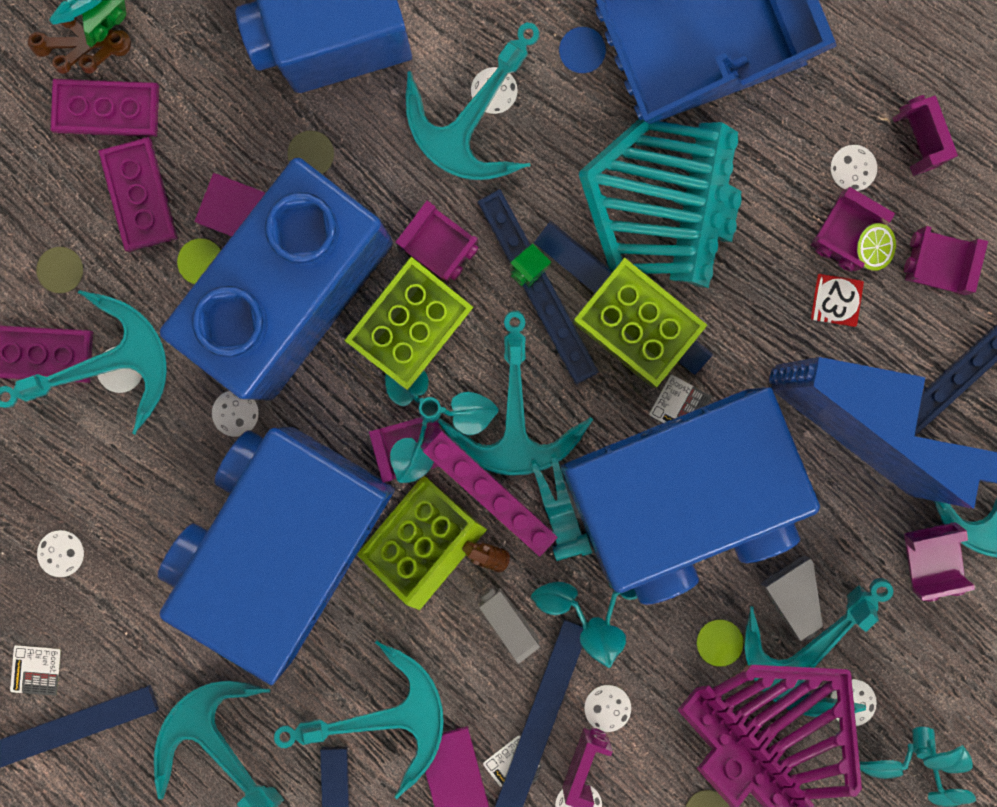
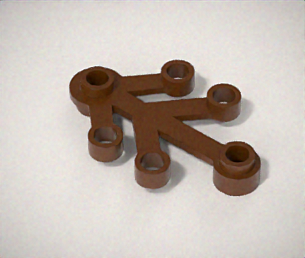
(107, 47)

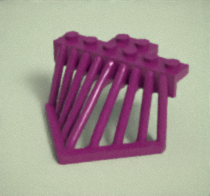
(740, 760)

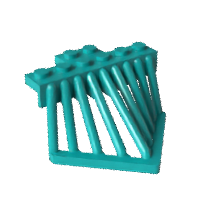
(708, 203)

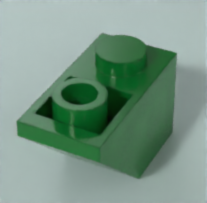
(101, 19)
(529, 266)

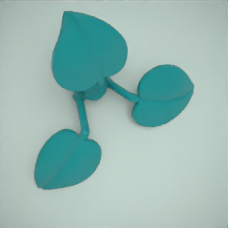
(470, 412)
(598, 637)
(924, 746)

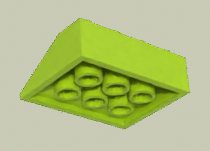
(408, 323)
(639, 323)
(420, 543)

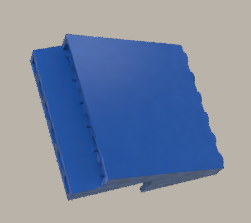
(706, 49)
(877, 419)

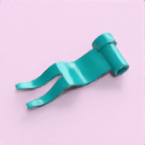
(562, 516)

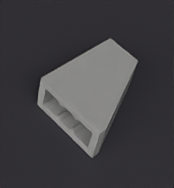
(796, 597)
(509, 624)

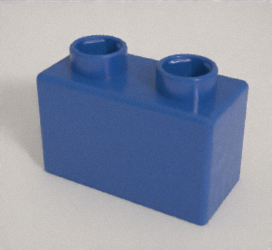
(323, 39)
(278, 284)
(691, 493)
(272, 550)

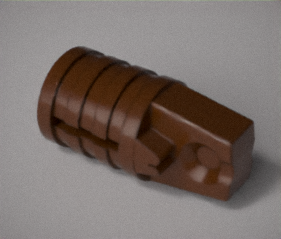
(487, 556)

